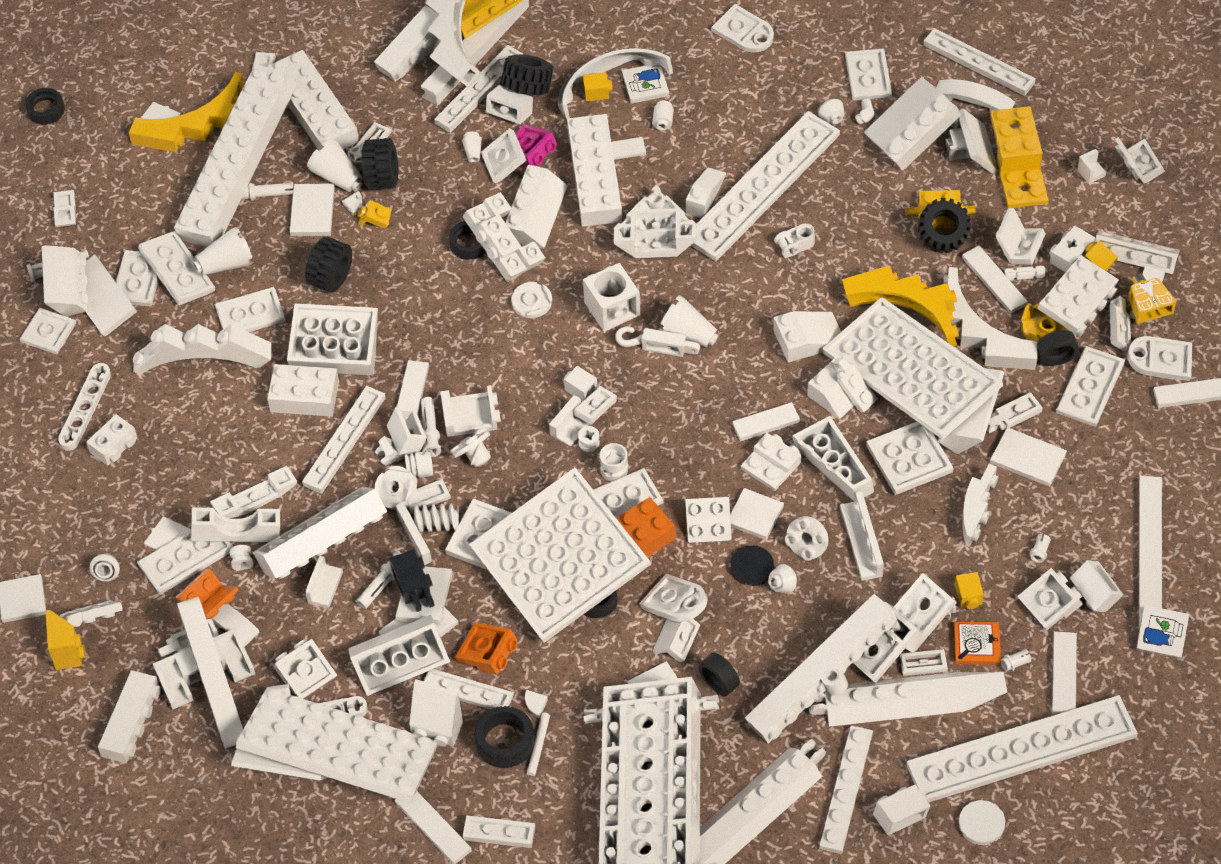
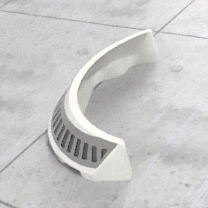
(607, 62)

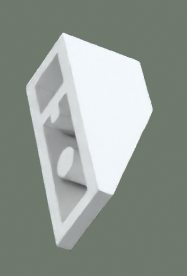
(704, 192)

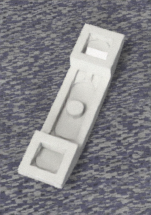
(975, 94)
(249, 500)

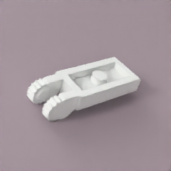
(89, 613)

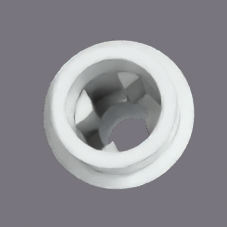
(472, 146)

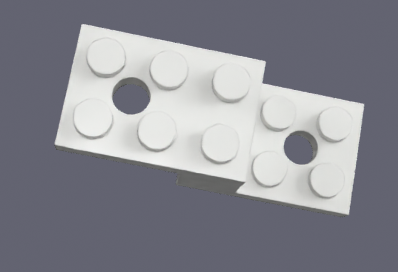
(910, 628)

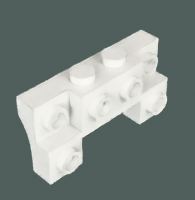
(499, 241)
(181, 669)

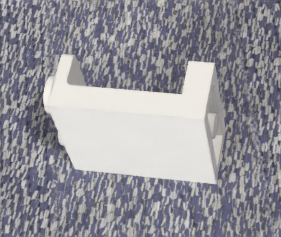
(470, 412)

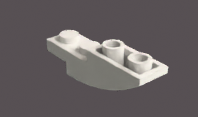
(976, 504)

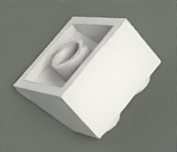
(828, 393)

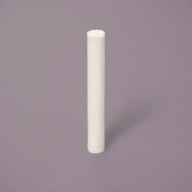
(539, 739)

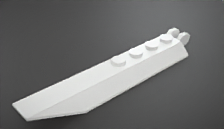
(910, 697)
(759, 804)

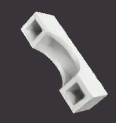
(259, 527)

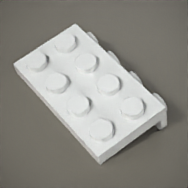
(1079, 295)

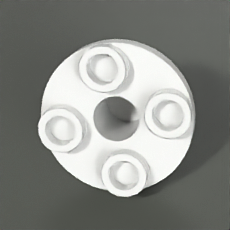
(474, 448)
(807, 537)

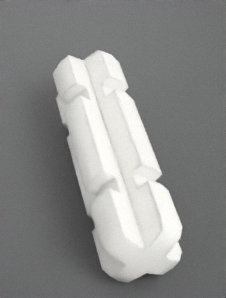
(1025, 272)

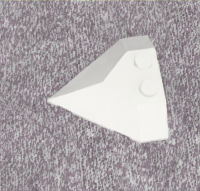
(655, 228)

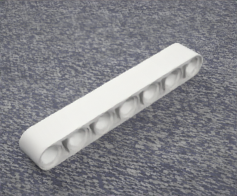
(210, 671)

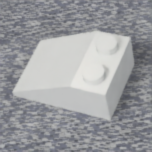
(804, 333)
(435, 713)

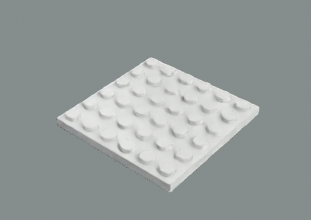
(560, 554)

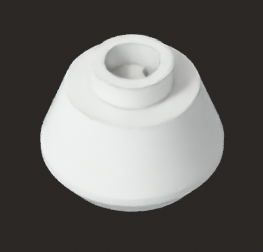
(832, 111)
(104, 567)
(783, 579)

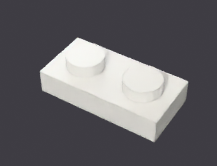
(595, 405)

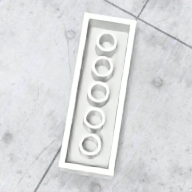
(316, 104)
(594, 170)
(320, 532)

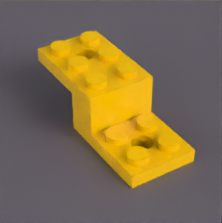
(1019, 157)

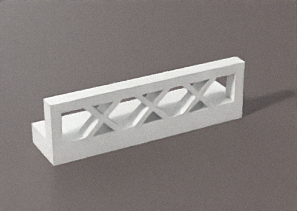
(1140, 252)
(862, 538)

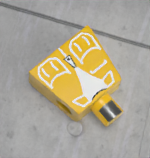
(1150, 299)

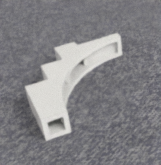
(451, 51)
(200, 342)
(997, 347)

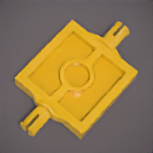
(927, 197)

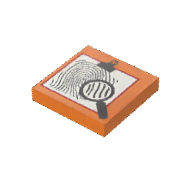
(977, 643)

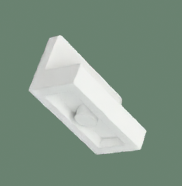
(567, 425)
(323, 584)
(676, 638)

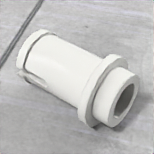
(1038, 553)
(1010, 662)

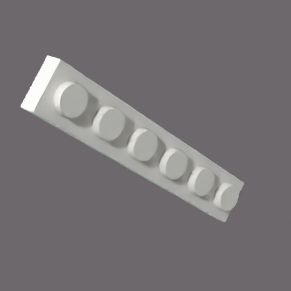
(979, 62)
(475, 93)
(343, 440)
(846, 789)

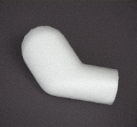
(865, 114)

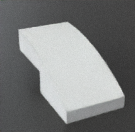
(64, 208)
(229, 619)

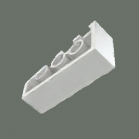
(409, 46)
(834, 457)

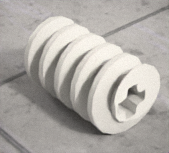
(436, 518)

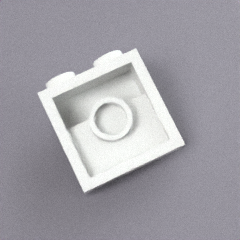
(772, 461)
(1050, 598)
(304, 669)

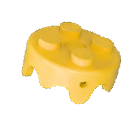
(1032, 323)

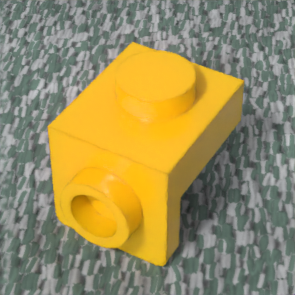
(374, 214)

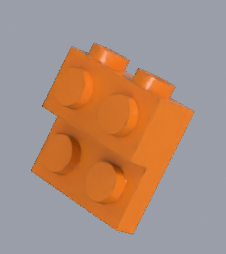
(487, 647)

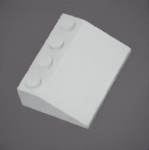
(912, 123)
(334, 338)

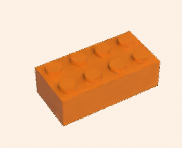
(648, 526)

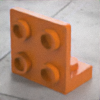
(210, 592)

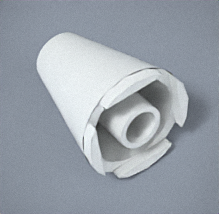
(335, 166)
(224, 254)
(688, 321)

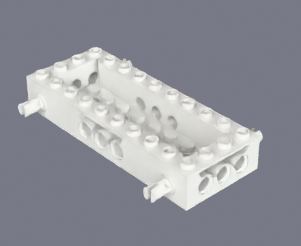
(669, 784)

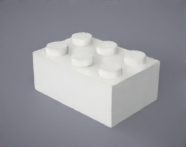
(303, 390)

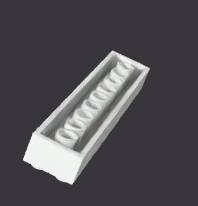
(235, 156)

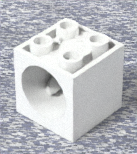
(611, 310)

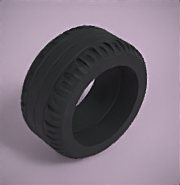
(510, 756)

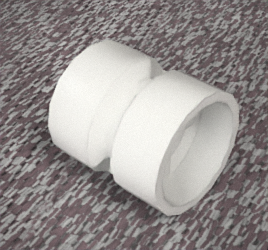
(613, 461)

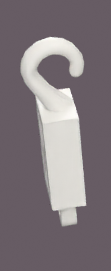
(659, 342)

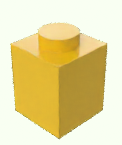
(596, 86)
(1100, 255)
(969, 590)

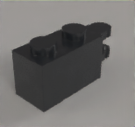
(411, 578)

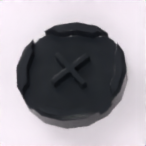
(752, 565)

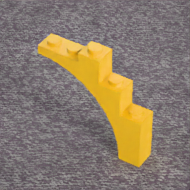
(197, 125)
(934, 303)

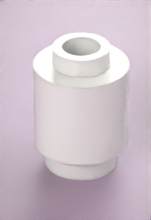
(663, 115)

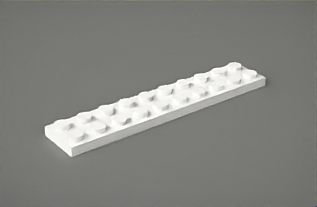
(763, 185)
(1022, 749)

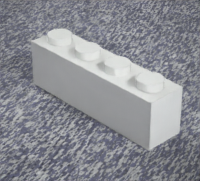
(129, 717)

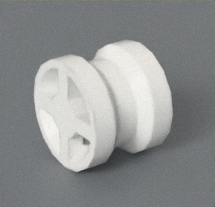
(355, 154)
(585, 443)
(241, 557)

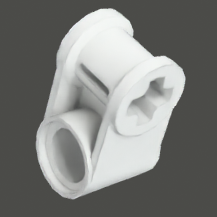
(796, 240)

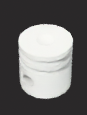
(420, 464)

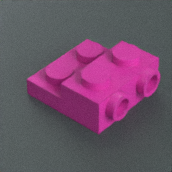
(535, 144)

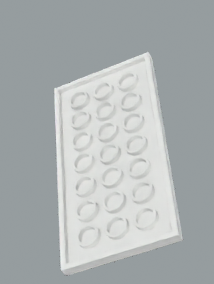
(914, 367)
(337, 745)

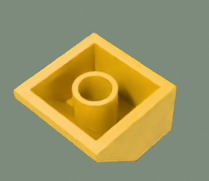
(63, 642)

